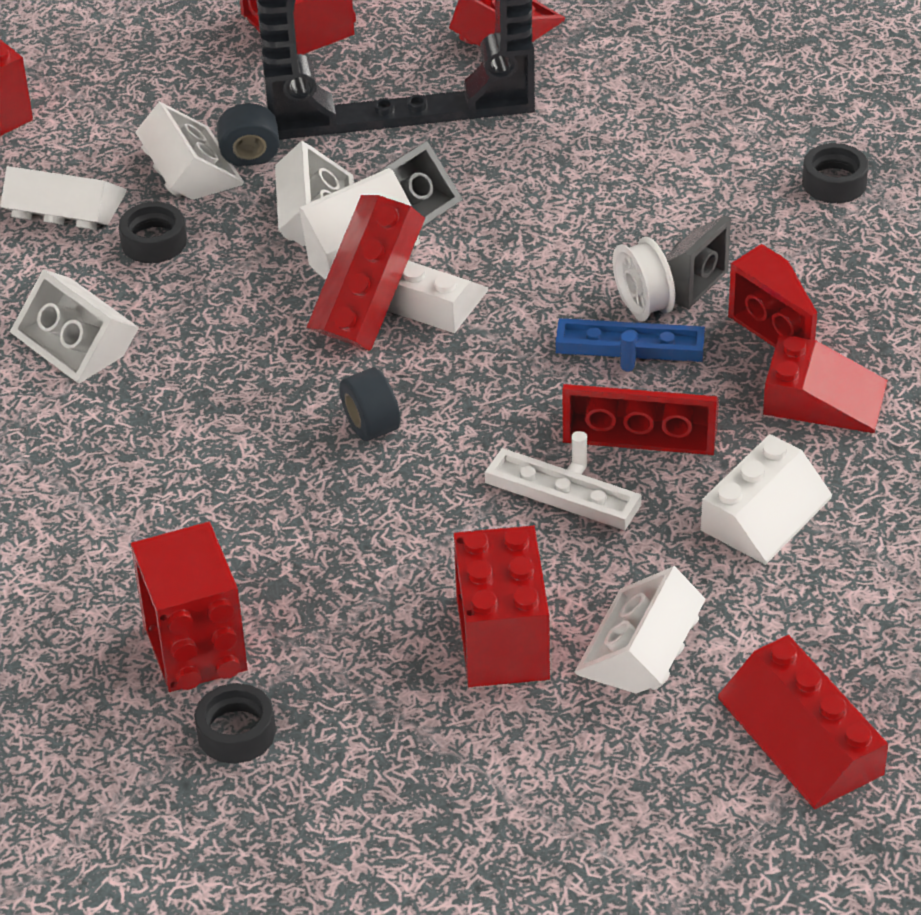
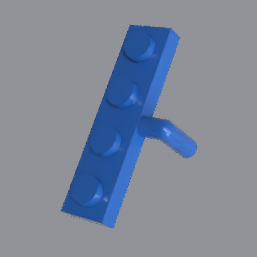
(630, 340)

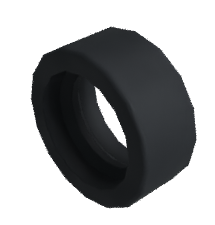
(835, 188)
(156, 248)
(241, 746)

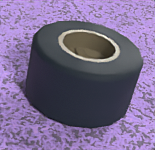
(247, 135)
(370, 404)

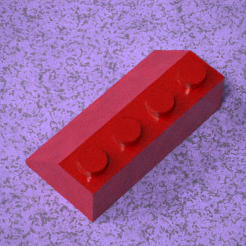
(366, 270)
(641, 419)
(804, 723)

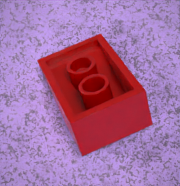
(477, 20)
(769, 297)
(821, 386)

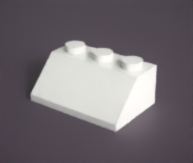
(185, 154)
(303, 178)
(60, 197)
(328, 217)
(435, 297)
(72, 327)
(764, 500)
(643, 632)

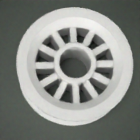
(644, 278)

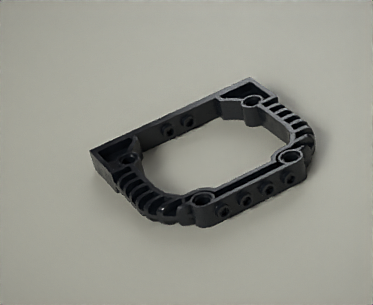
(303, 109)

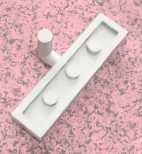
(564, 487)

